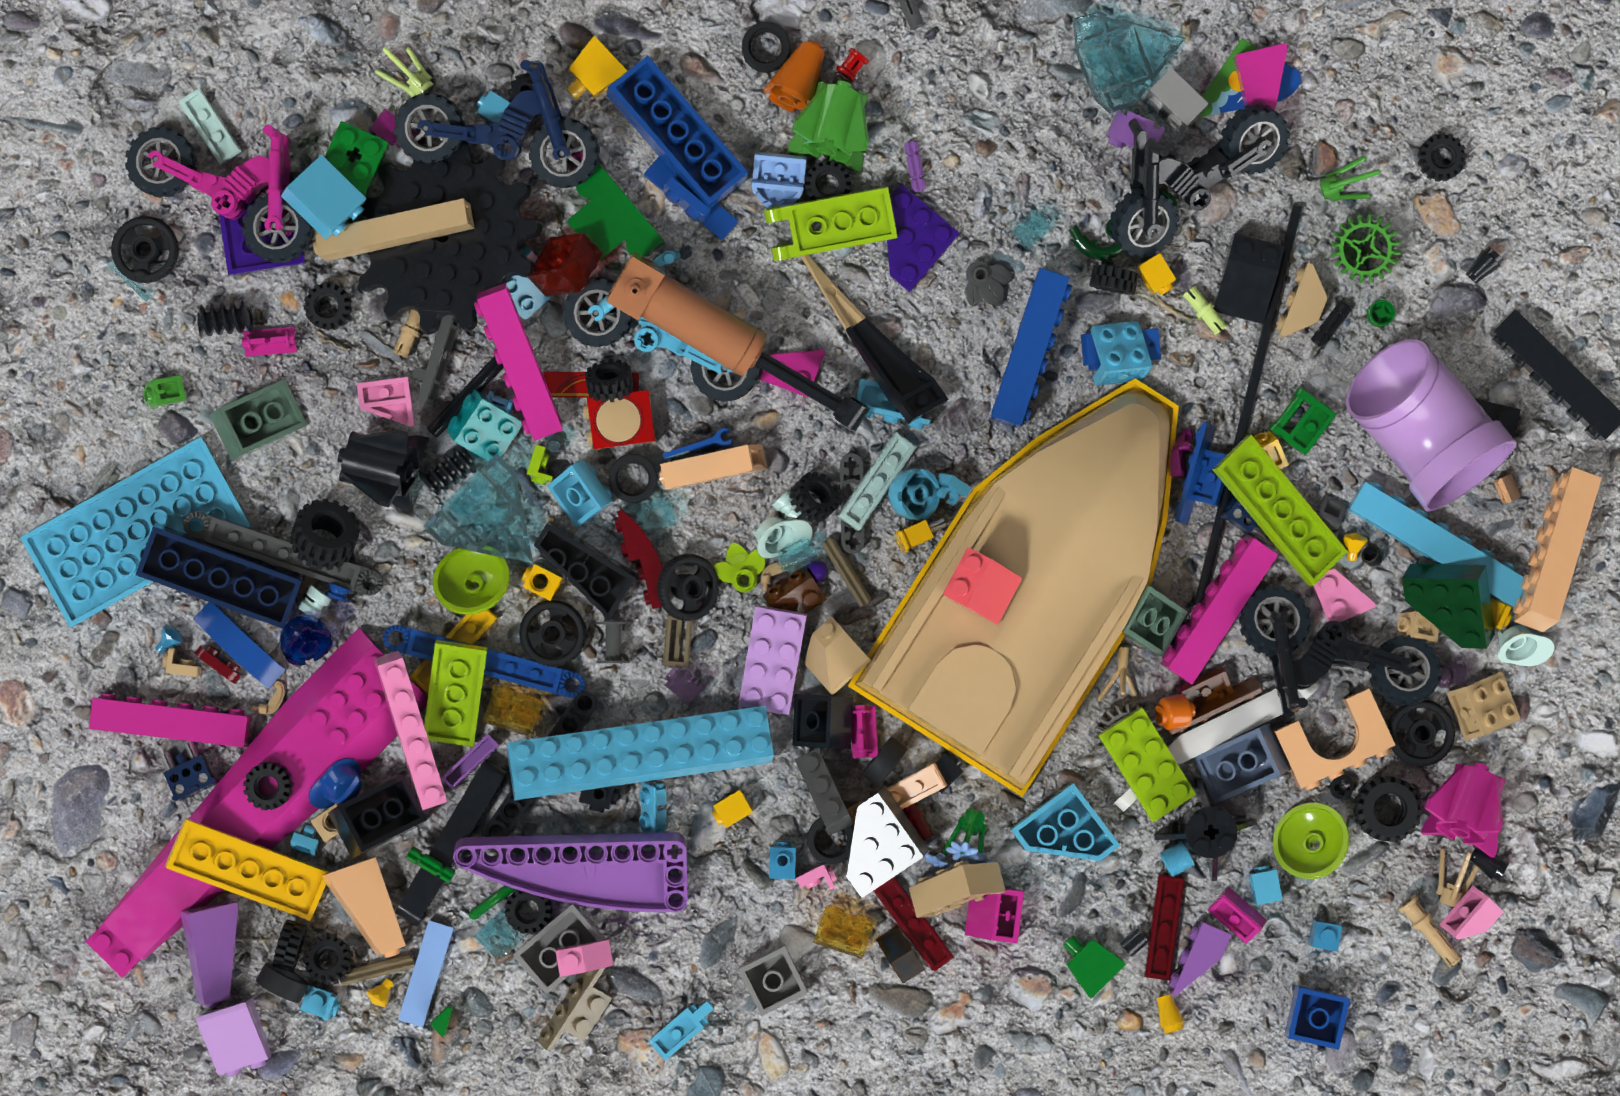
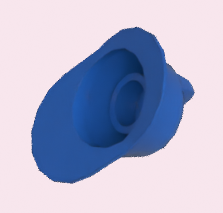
(337, 785)

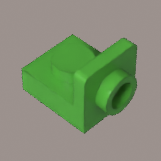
(164, 391)

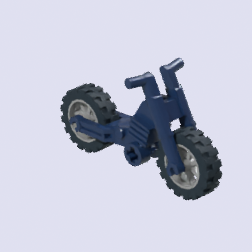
(513, 127)

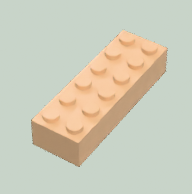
(1556, 549)

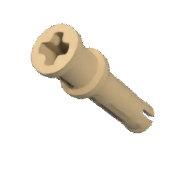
(1423, 922)

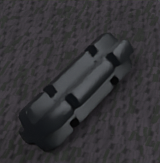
(1331, 324)

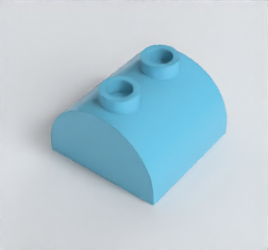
(580, 493)

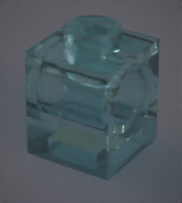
(668, 515)

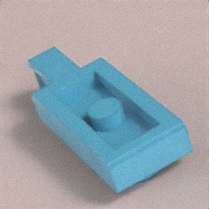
(681, 1029)

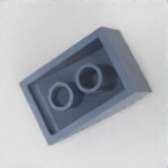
(1242, 763)

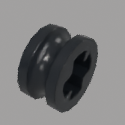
(1336, 781)

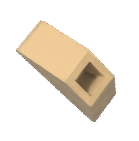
(1303, 304)

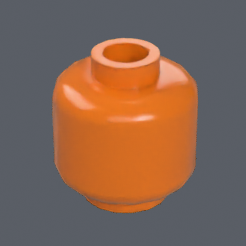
(1174, 712)

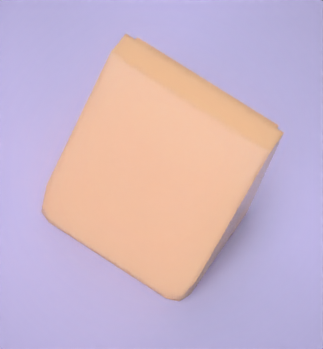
(1507, 489)

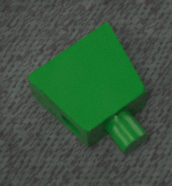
(1091, 964)

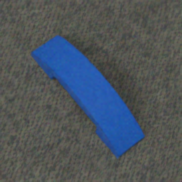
(239, 645)

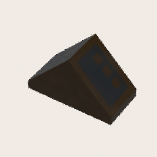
(900, 954)

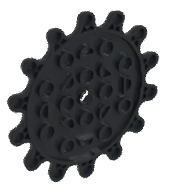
(447, 275)

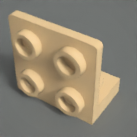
(1483, 706)

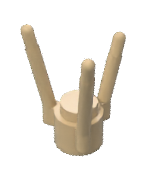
(1454, 892)

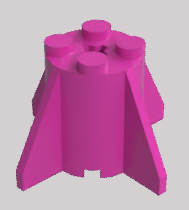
(1468, 808)

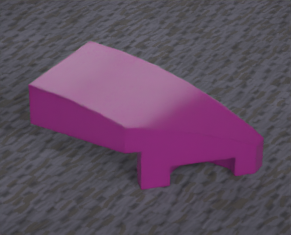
(385, 126)
(1177, 459)

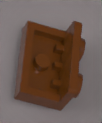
(795, 593)

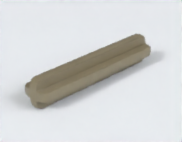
(846, 572)
(379, 969)

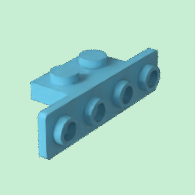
(873, 397)

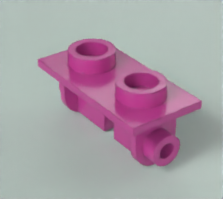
(269, 341)
(864, 732)

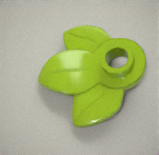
(740, 563)

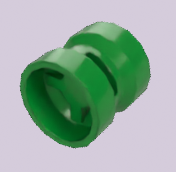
(1384, 311)

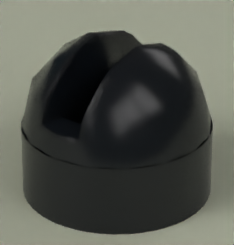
(1367, 553)

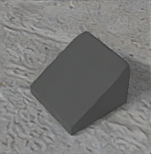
(1331, 512)

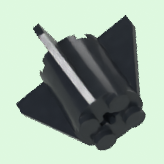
(382, 465)
(1197, 821)

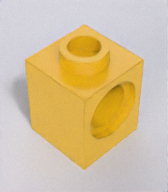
(1156, 275)
(552, 587)
(731, 809)

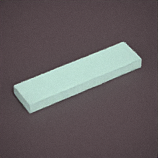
(876, 481)

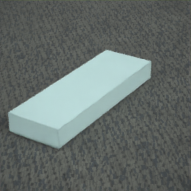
(210, 127)

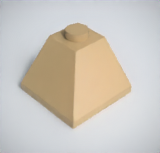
(834, 656)

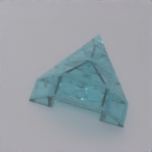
(1120, 58)
(485, 515)

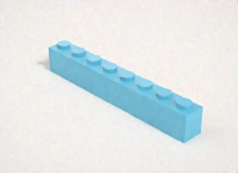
(1433, 539)

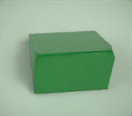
(442, 1021)

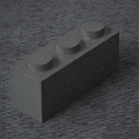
(824, 791)

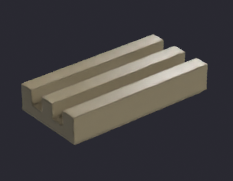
(676, 663)

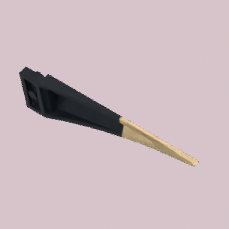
(898, 376)

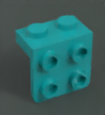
(483, 427)

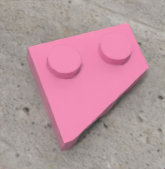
(388, 399)
(1340, 597)

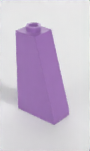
(210, 947)

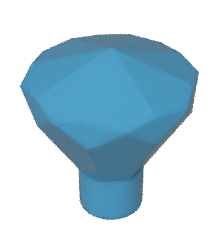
(169, 638)

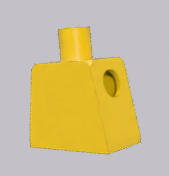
(594, 70)

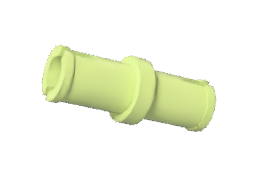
(1205, 310)

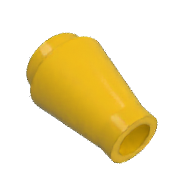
(1169, 1015)

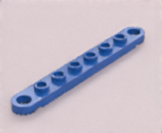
(497, 663)

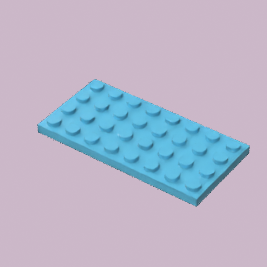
(97, 546)

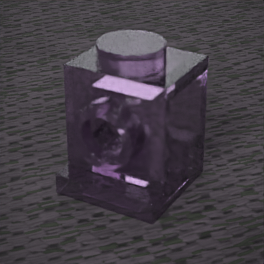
(683, 684)

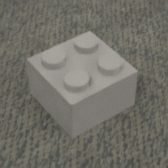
(1175, 101)
(773, 980)

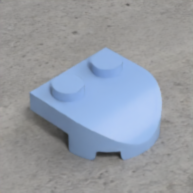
(778, 178)

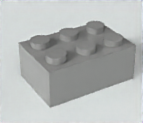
(539, 953)

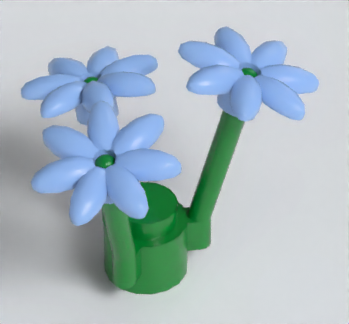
(972, 824)

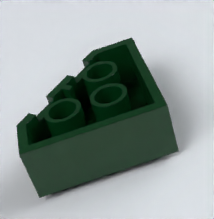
(1453, 601)

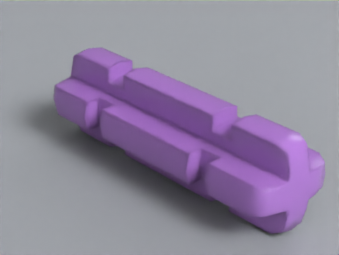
(915, 166)

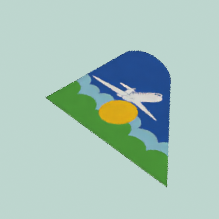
(1225, 92)

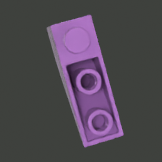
(1203, 952)

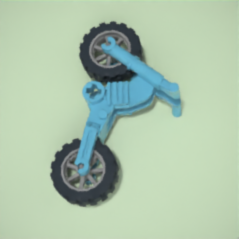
(700, 362)

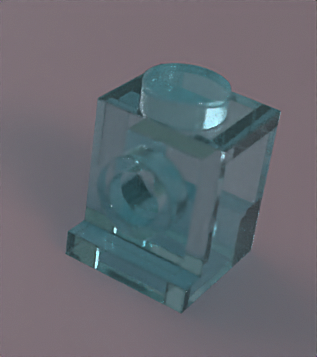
(493, 928)

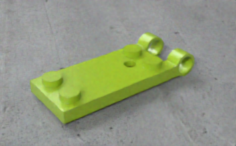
(844, 218)

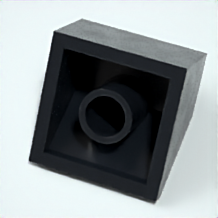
(822, 721)

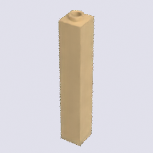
(396, 230)

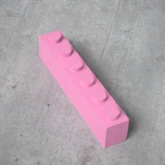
(410, 730)

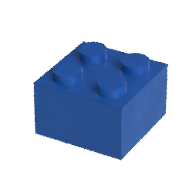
(1317, 1017)

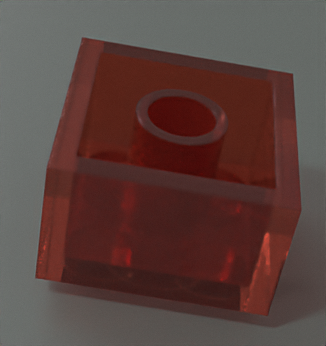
(565, 264)

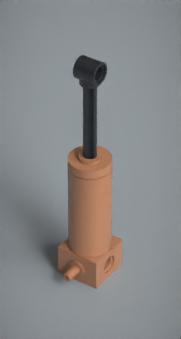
(651, 294)

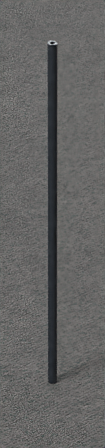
(1250, 396)

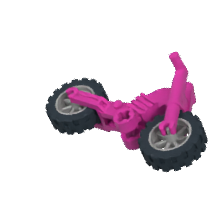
(237, 188)

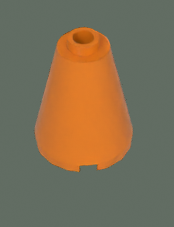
(797, 78)

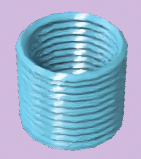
(1177, 859)

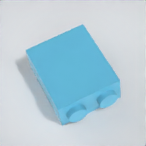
(324, 198)

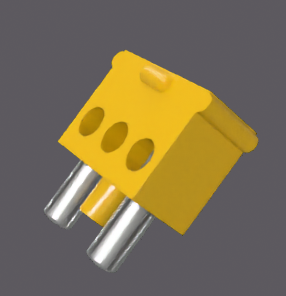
(917, 534)

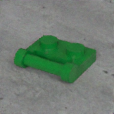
(1309, 426)

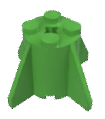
(833, 125)

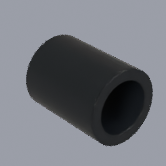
(1134, 942)

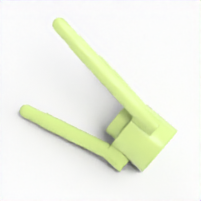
(417, 82)

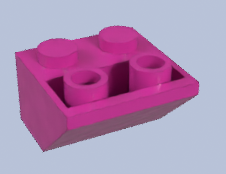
(996, 916)

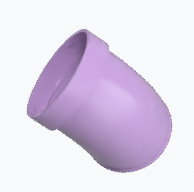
(1427, 423)

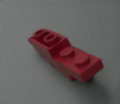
(639, 547)

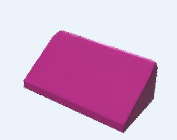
(1237, 915)

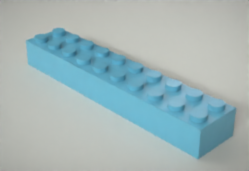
(639, 752)

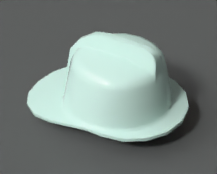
(777, 534)
(1523, 647)

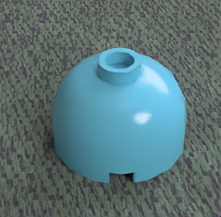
(914, 494)

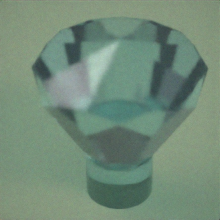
(556, 442)

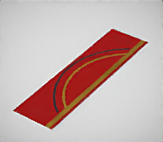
(573, 384)

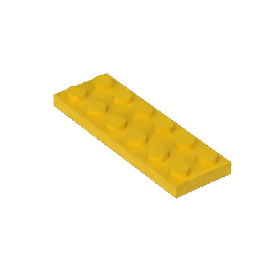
(247, 869)

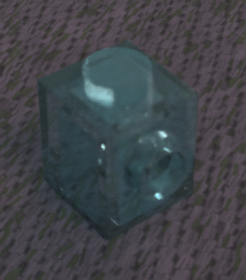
(1032, 229)

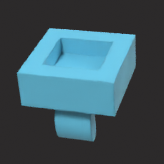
(953, 486)
(305, 843)

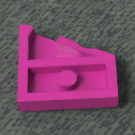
(803, 362)

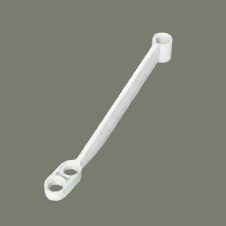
(1221, 730)

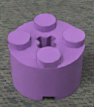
(1121, 134)

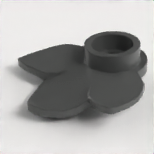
(989, 286)

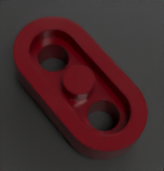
(226, 669)

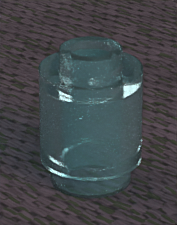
(796, 556)

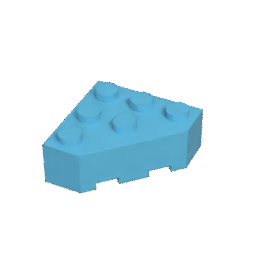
(1066, 828)

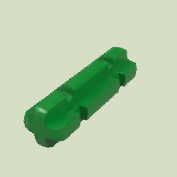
(430, 864)

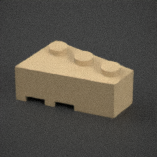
(955, 887)

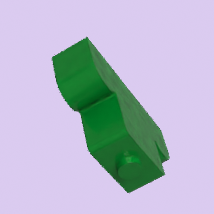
(612, 218)

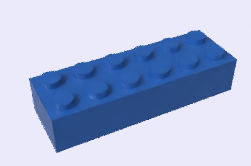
(676, 133)
(1029, 348)

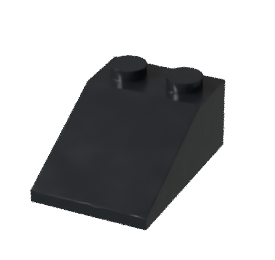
(1248, 278)

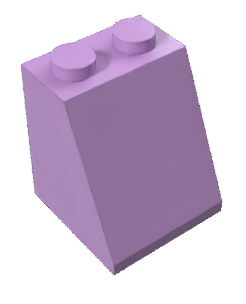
(234, 1037)

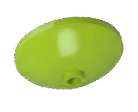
(464, 570)
(1300, 830)

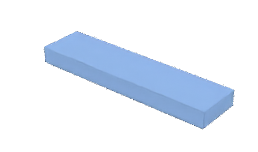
(426, 973)

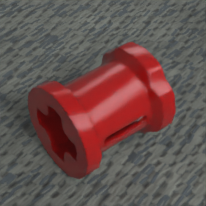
(852, 64)

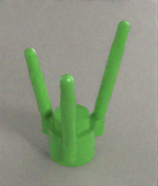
(1333, 186)

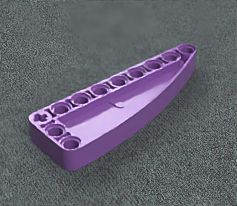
(599, 880)

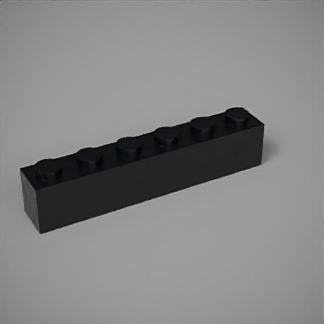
(1557, 375)

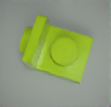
(538, 461)

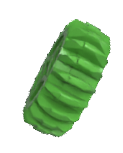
(1356, 268)

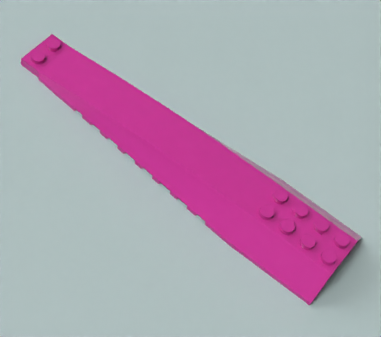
(328, 719)

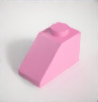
(1471, 915)
(584, 957)

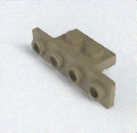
(577, 1011)

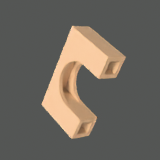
(1370, 739)

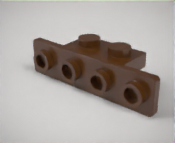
(1215, 694)

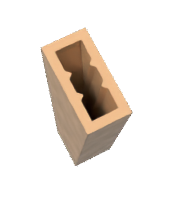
(713, 466)
(367, 903)

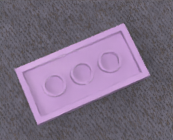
(772, 659)

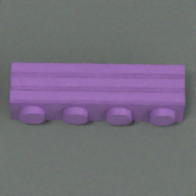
(470, 761)

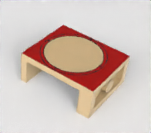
(620, 421)

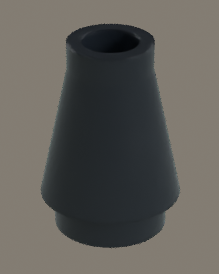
(1485, 264)
(1492, 867)

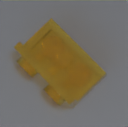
(513, 710)
(843, 931)

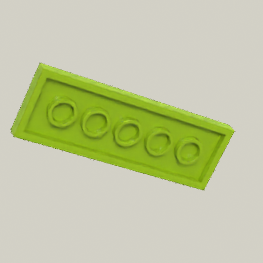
(1280, 510)

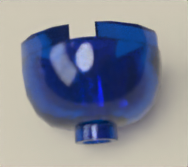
(305, 639)

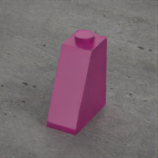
(1261, 74)

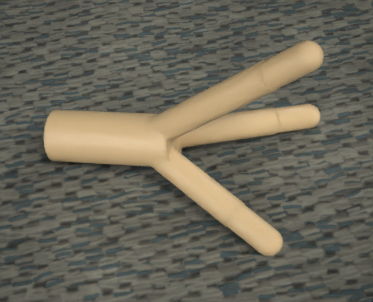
(1122, 670)

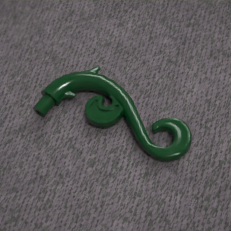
(1102, 253)

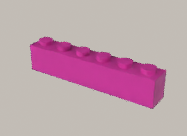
(519, 361)
(1218, 609)
(169, 721)

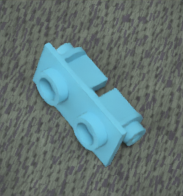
(651, 818)

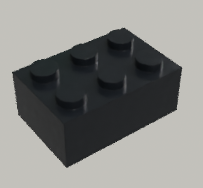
(377, 816)

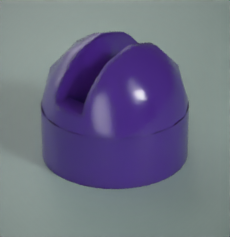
(817, 570)

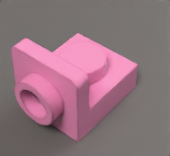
(811, 877)

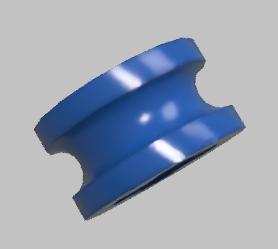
(338, 592)

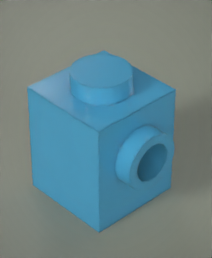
(782, 860)

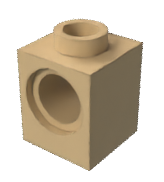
(322, 826)

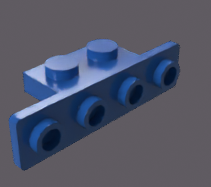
(716, 219)
(1201, 482)

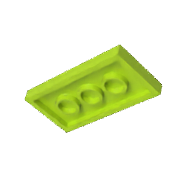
(455, 693)
(1146, 764)

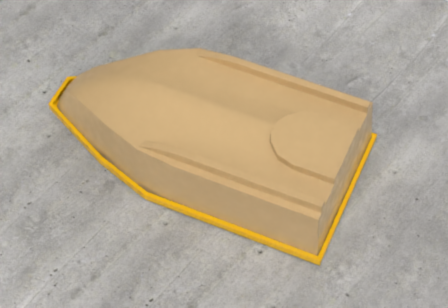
(1084, 530)

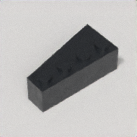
(587, 568)

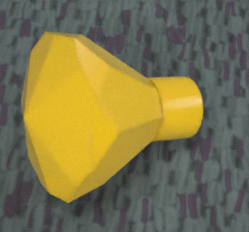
(1354, 543)
(379, 994)

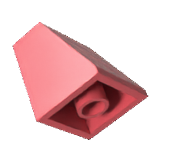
(982, 586)

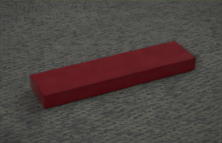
(1164, 927)
(916, 929)

